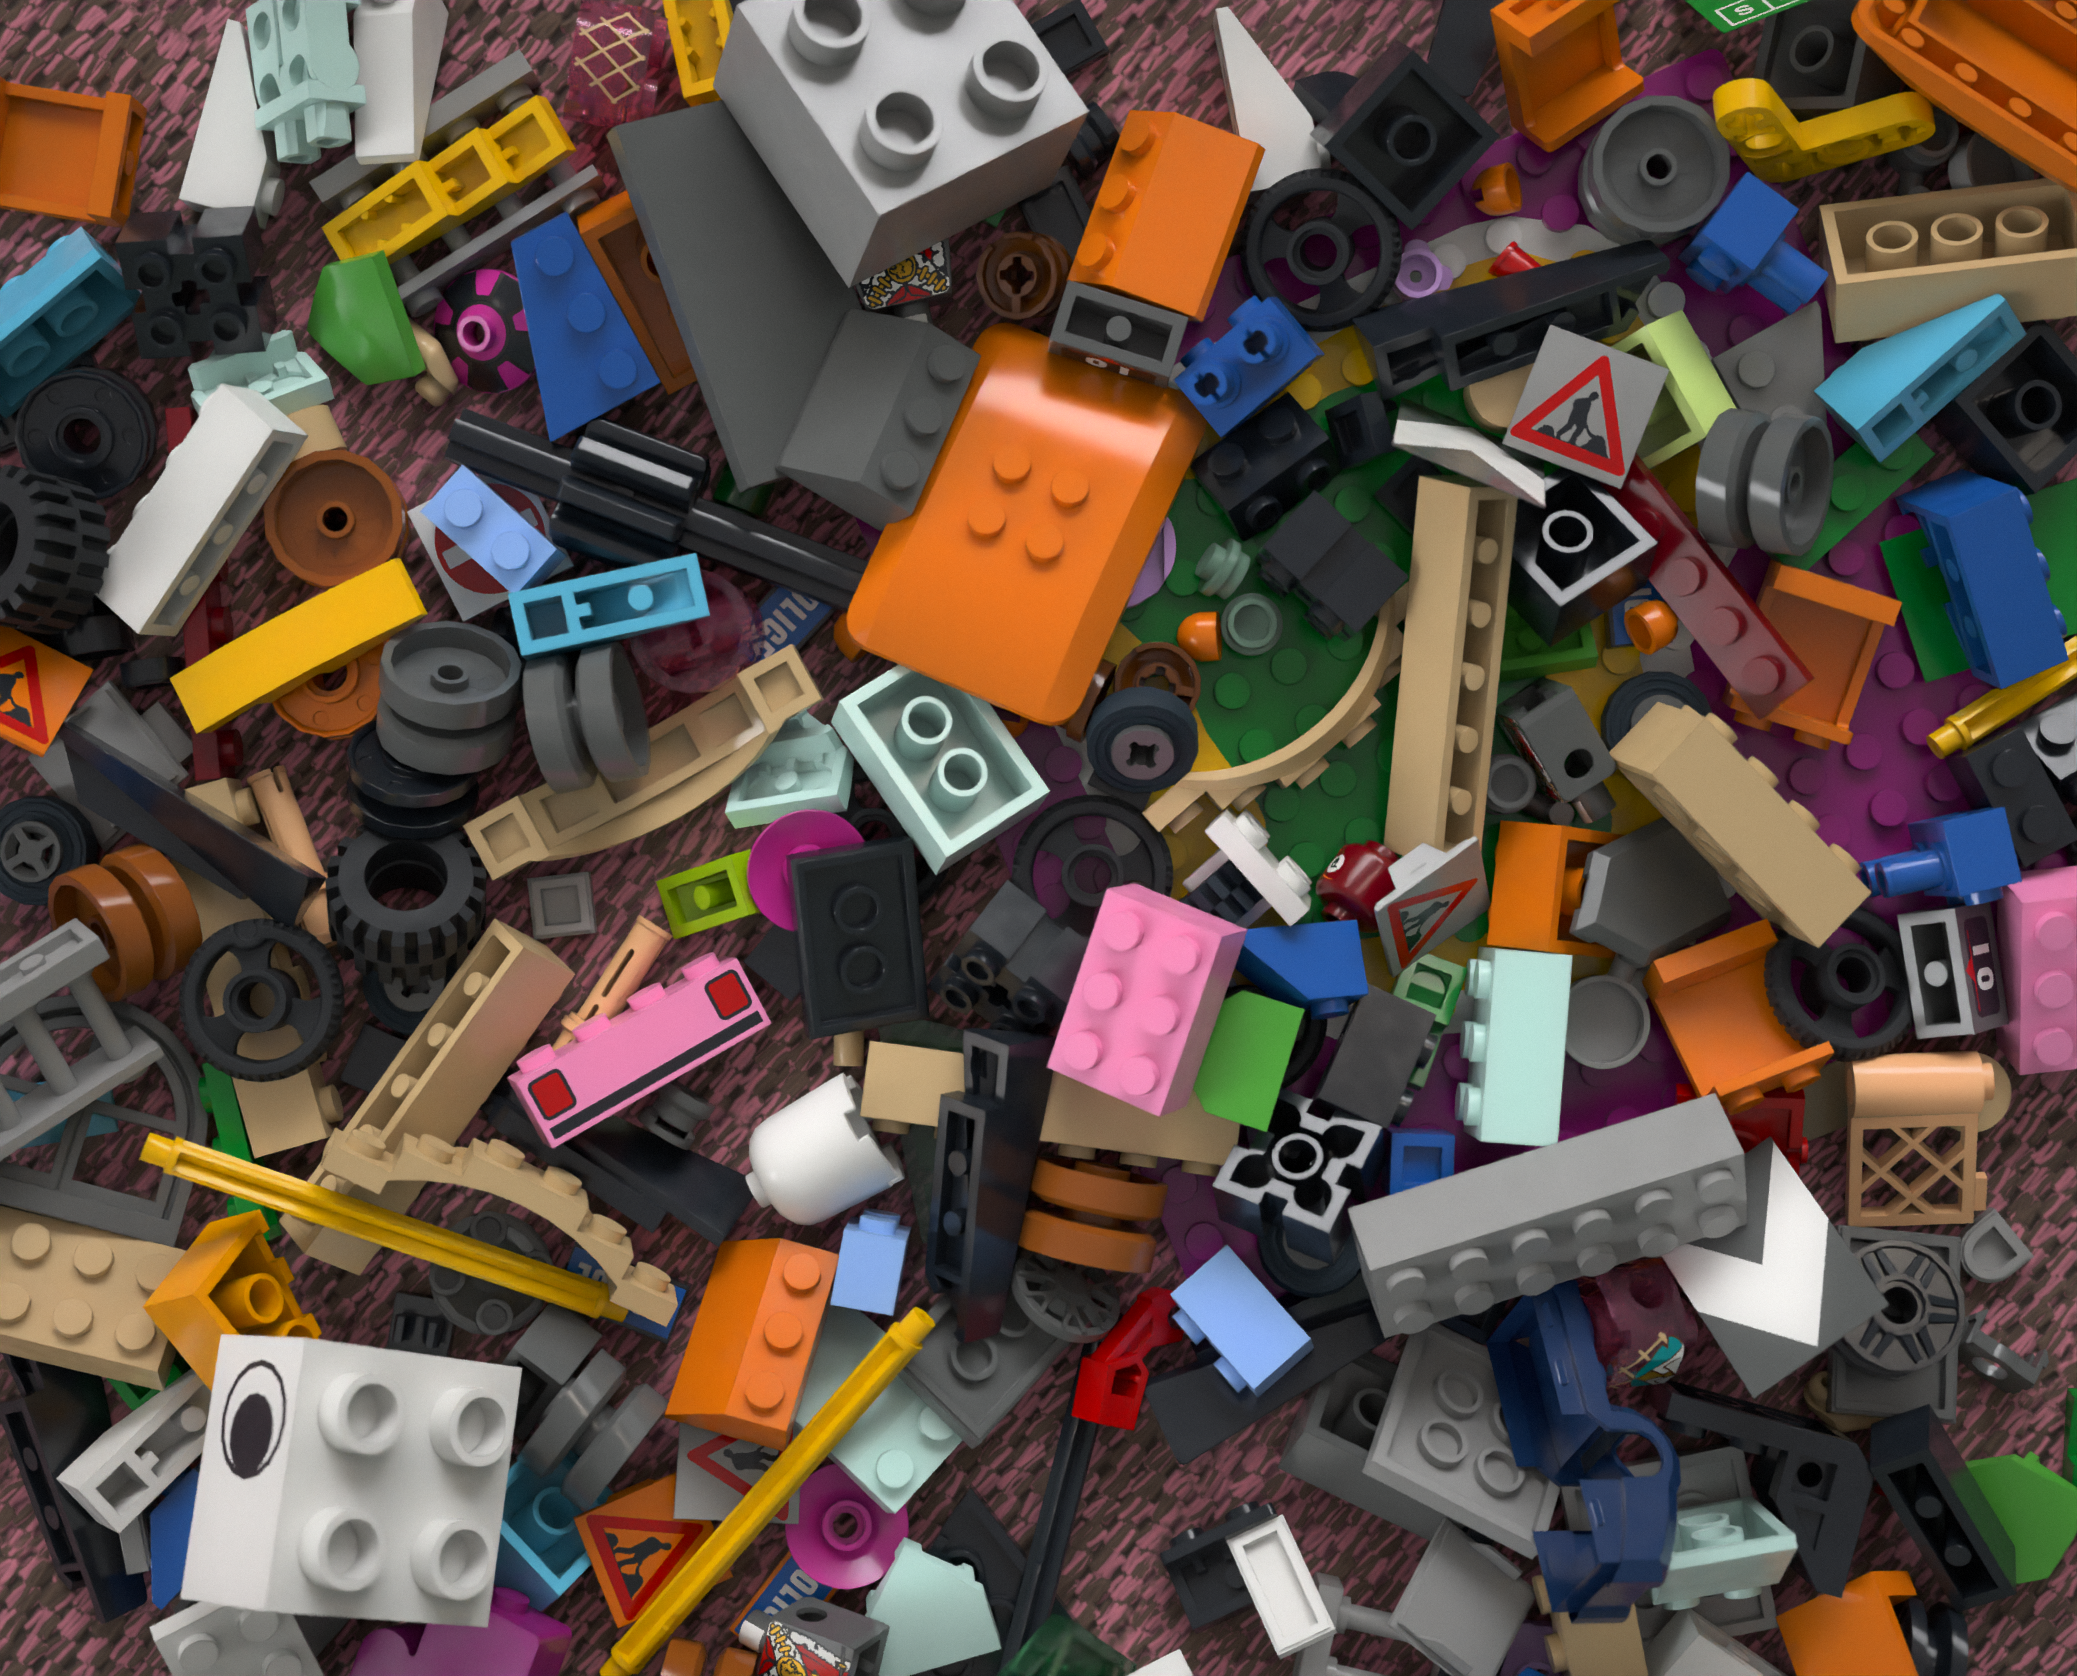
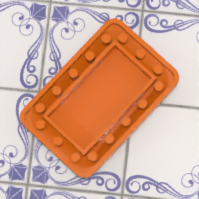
(1991, 67)
(1028, 528)

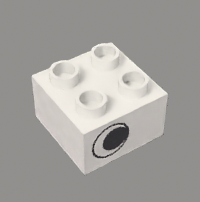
(351, 1482)

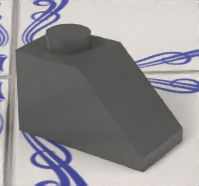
(548, 1358)

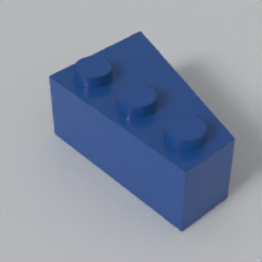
(576, 329)
(1992, 575)

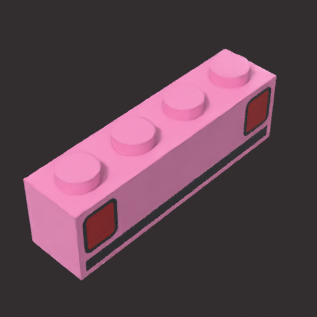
(638, 1049)

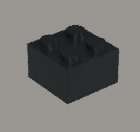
(1405, 134)
(2019, 413)
(1574, 556)

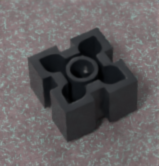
(197, 282)
(1328, 569)
(1012, 966)
(1301, 1176)

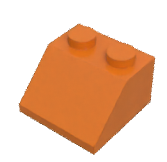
(1541, 886)

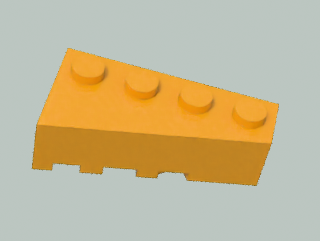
(227, 1287)

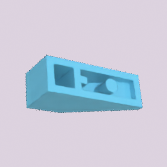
(1911, 376)
(608, 606)

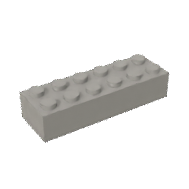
(1550, 1215)

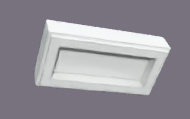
(1281, 1587)

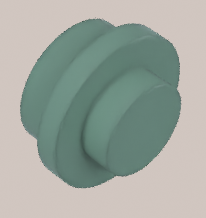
(1222, 569)
(1251, 624)

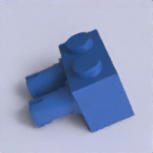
(1746, 245)
(1247, 364)
(1951, 856)

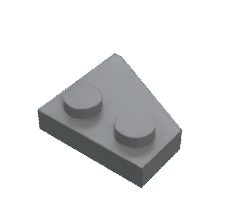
(1778, 367)

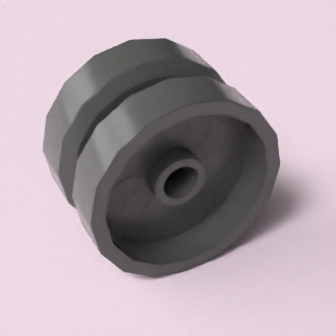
(1679, 145)
(1764, 481)
(448, 697)
(586, 718)
(592, 1429)

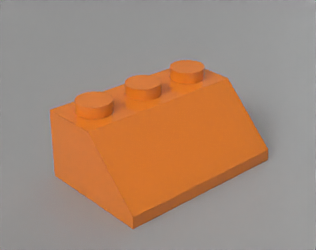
(1167, 212)
(755, 1340)

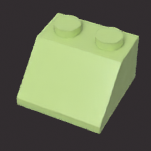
(1690, 394)

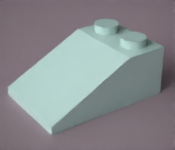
(896, 1438)
(1724, 1550)

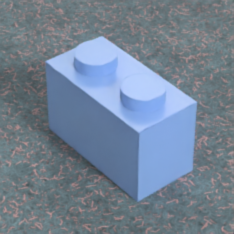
(493, 532)
(871, 1262)
(1241, 1322)

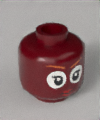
(1355, 884)

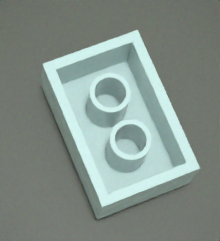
(939, 762)
(1514, 1046)

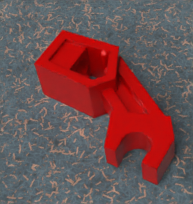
(1114, 1375)

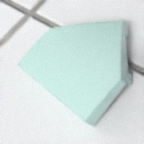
(280, 374)
(797, 772)
(932, 1613)

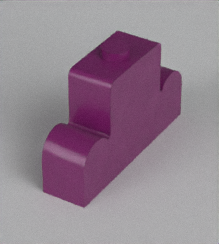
(513, 1644)

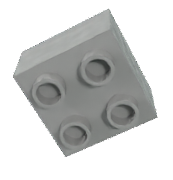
(896, 116)

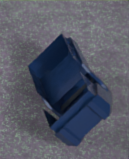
(1571, 1433)

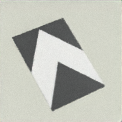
(1469, 452)
(1780, 1282)

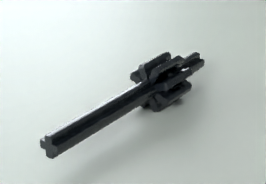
(643, 502)

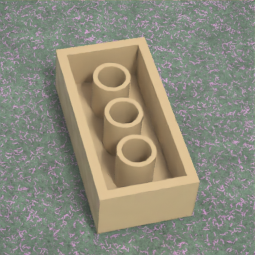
(1942, 250)
(1740, 821)
(79, 1298)

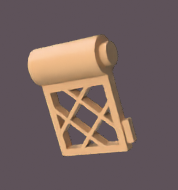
(1918, 1094)

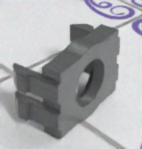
(2016, 1372)

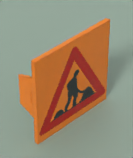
(35, 690)
(639, 1545)

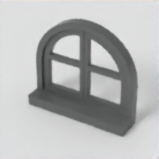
(85, 1204)

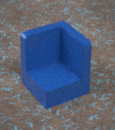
(1416, 1157)

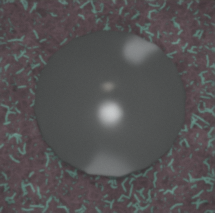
(479, 1304)

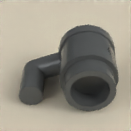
(1924, 158)
(1514, 789)

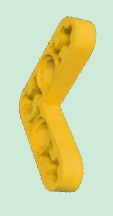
(1784, 150)

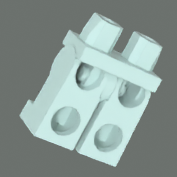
(304, 74)

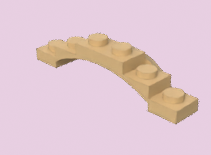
(1303, 758)
(691, 762)
(501, 1171)

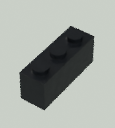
(1943, 1508)

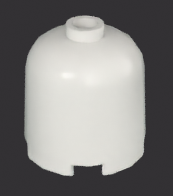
(820, 1155)

